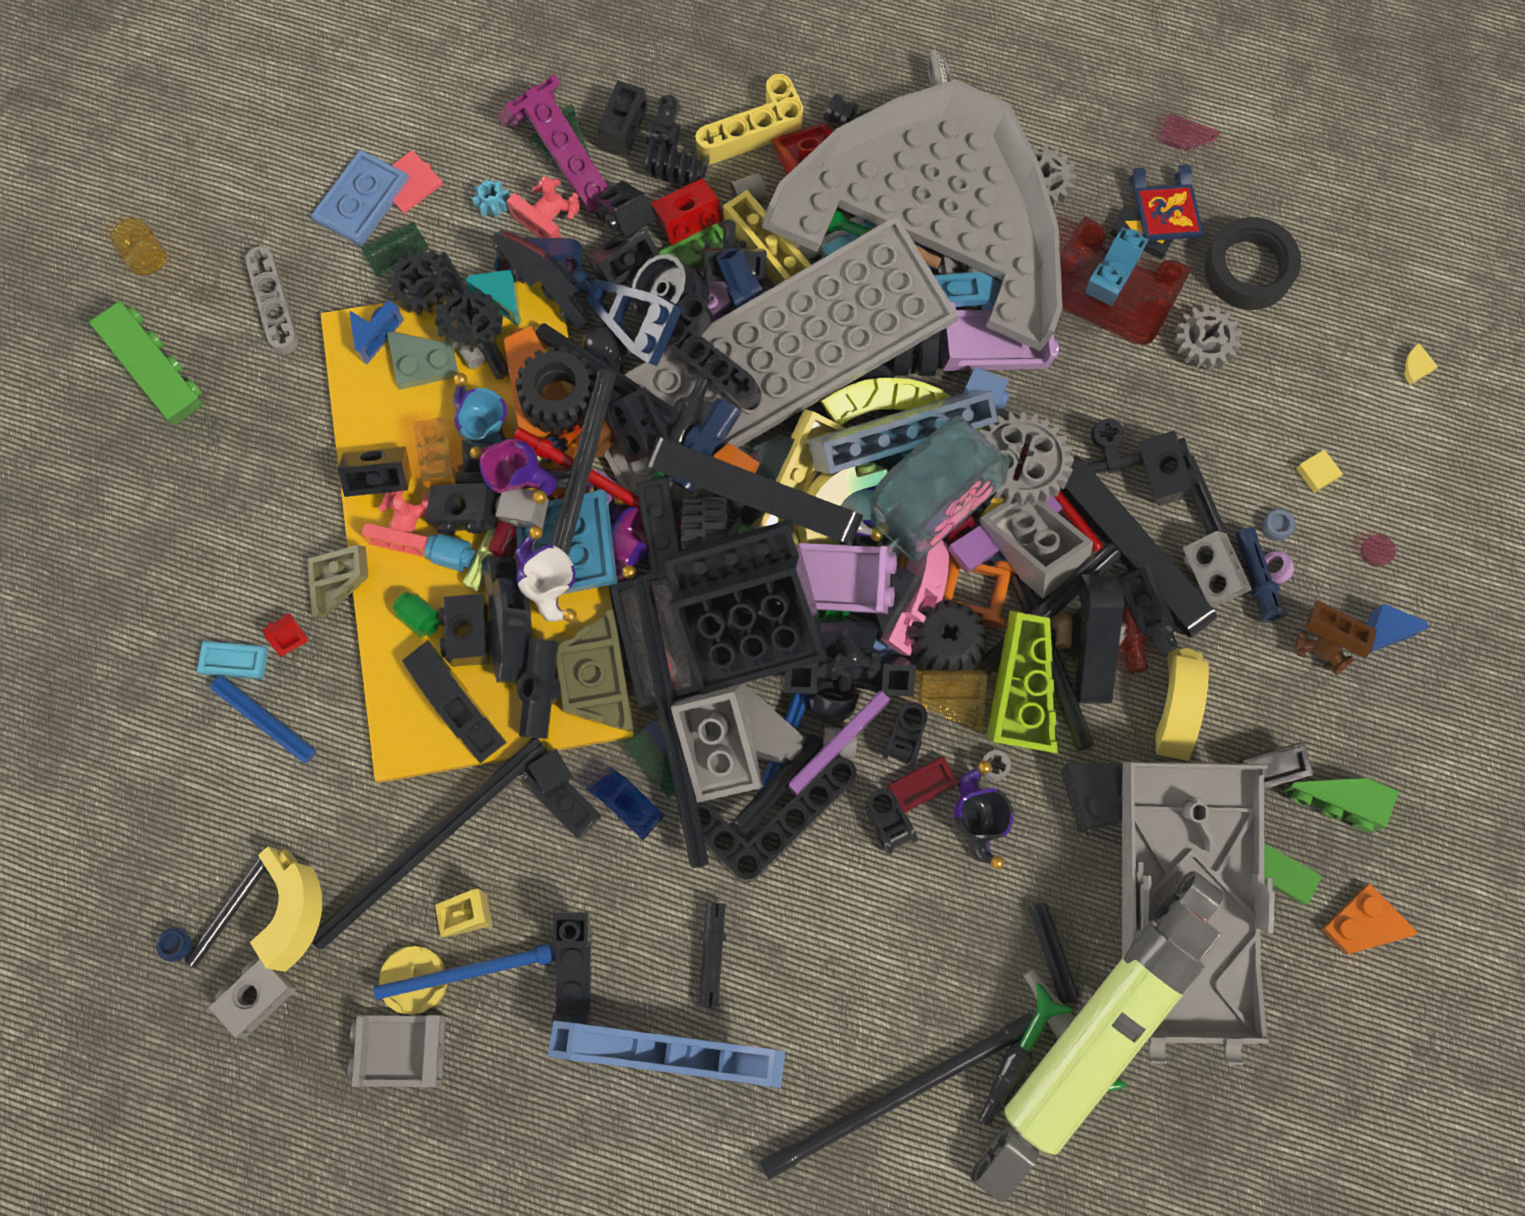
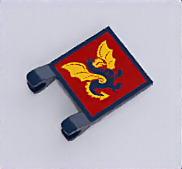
(1167, 210)

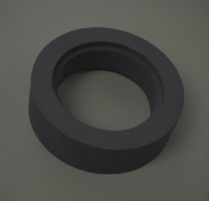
(1263, 232)

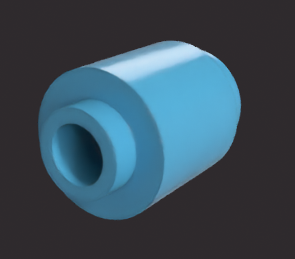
(449, 552)

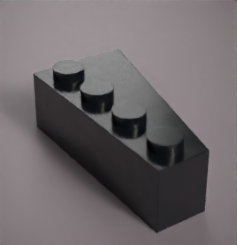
(1094, 793)

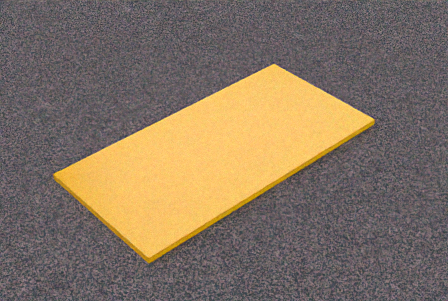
(374, 414)

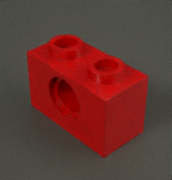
(687, 211)

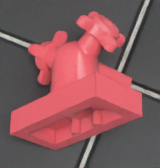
(540, 215)
(400, 533)

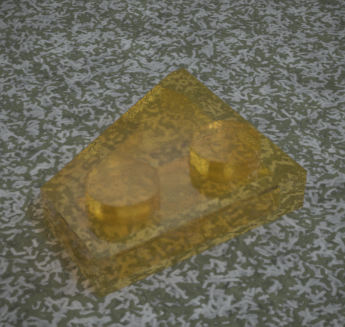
(955, 695)

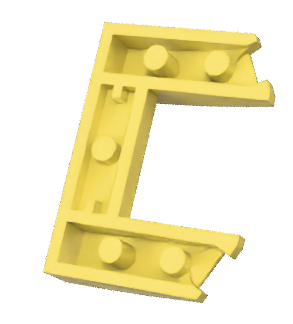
(798, 467)

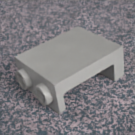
(397, 1051)

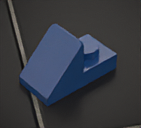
(372, 335)

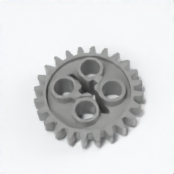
(1049, 467)

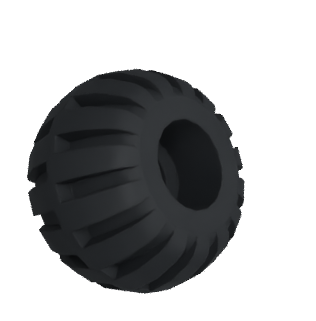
(935, 653)

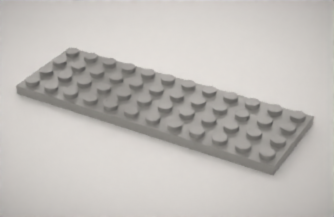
(808, 336)

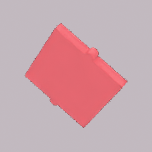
(420, 184)

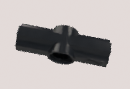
(538, 688)

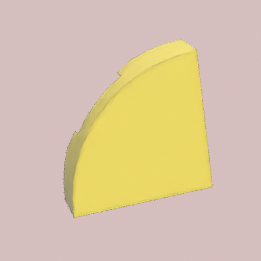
(1418, 364)

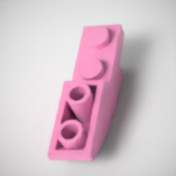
(930, 590)

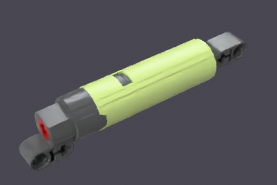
(1104, 1036)

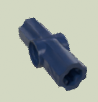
(738, 277)
(711, 433)

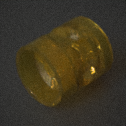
(138, 246)

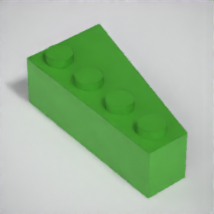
(147, 363)

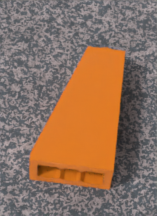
(518, 347)

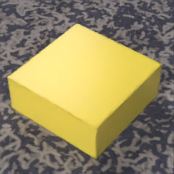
(1319, 471)

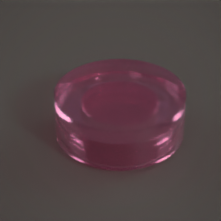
(1378, 550)

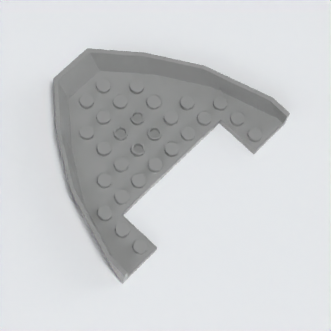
(959, 184)

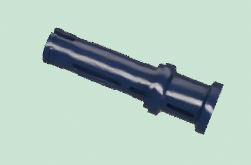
(1263, 587)

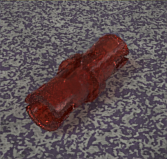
(1133, 644)

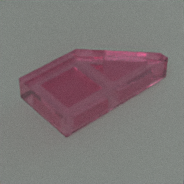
(1186, 133)

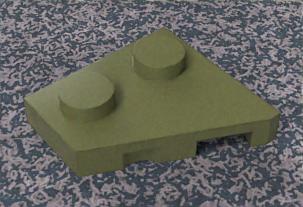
(335, 577)

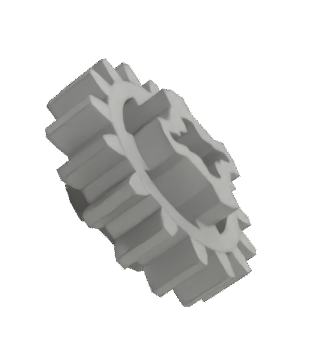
(1056, 174)
(1198, 326)

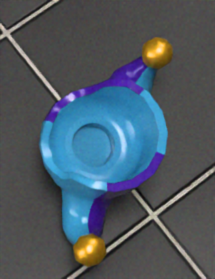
(478, 413)

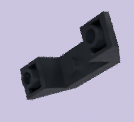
(573, 967)

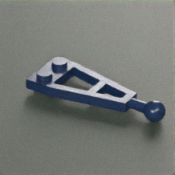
(655, 328)

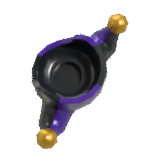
(982, 815)

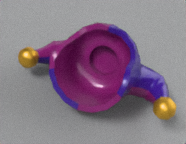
(512, 467)
(627, 539)

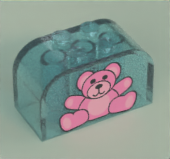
(937, 487)

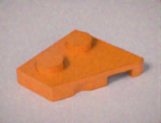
(1366, 923)

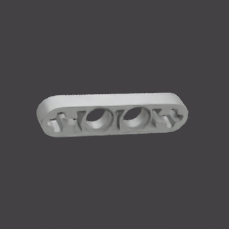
(267, 301)

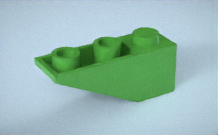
(1356, 800)

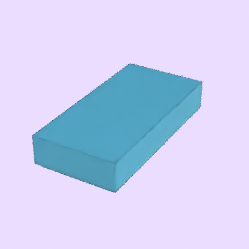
(232, 660)

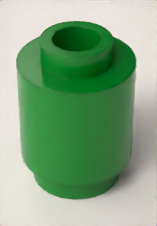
(416, 614)

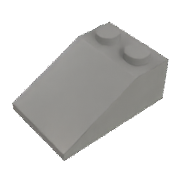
(1037, 543)
(717, 743)

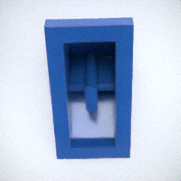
(1393, 626)

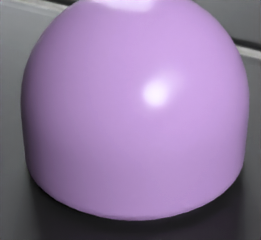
(1287, 569)

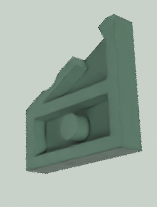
(420, 360)

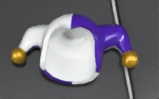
(544, 576)

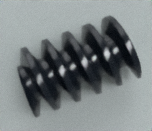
(674, 165)

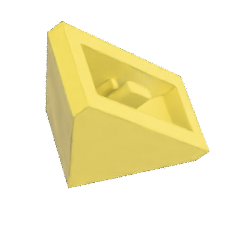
(463, 913)

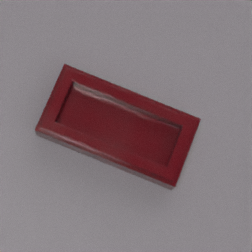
(923, 784)

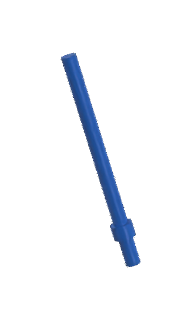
(543, 954)

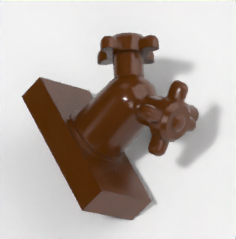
(1335, 632)

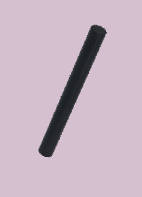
(226, 913)

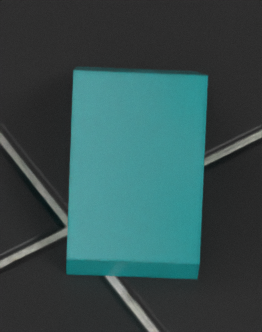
(502, 288)

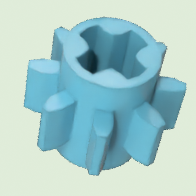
(491, 198)

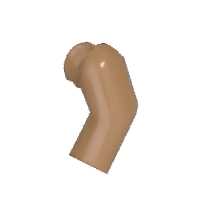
(1063, 625)

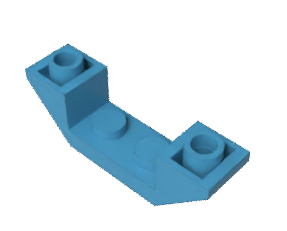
(1117, 266)
(970, 289)

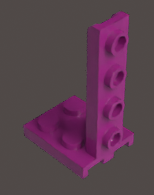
(558, 137)

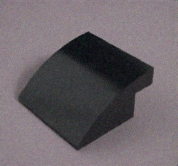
(745, 607)

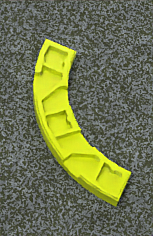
(879, 394)

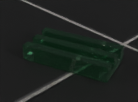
(389, 257)

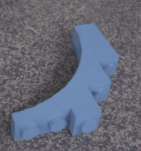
(666, 1054)

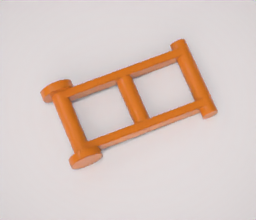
(1001, 570)

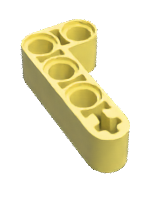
(717, 137)

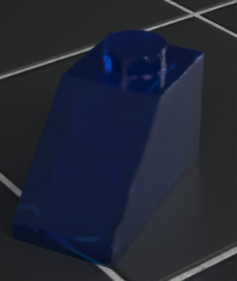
(625, 802)

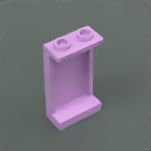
(972, 344)
(850, 577)

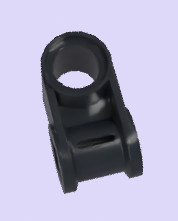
(905, 740)
(890, 822)

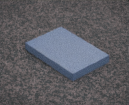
(360, 198)

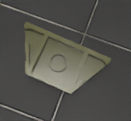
(594, 675)

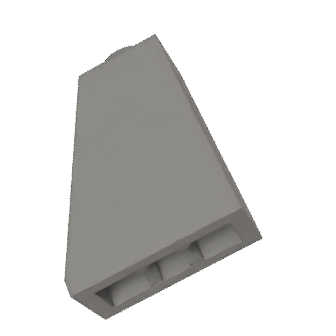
(772, 735)

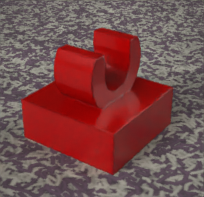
(285, 634)

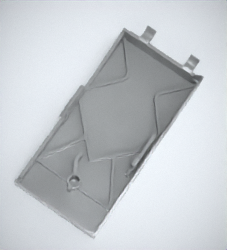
(1211, 824)

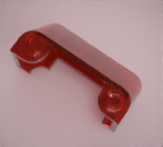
(1142, 301)

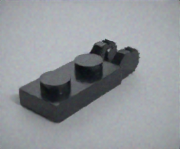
(566, 806)

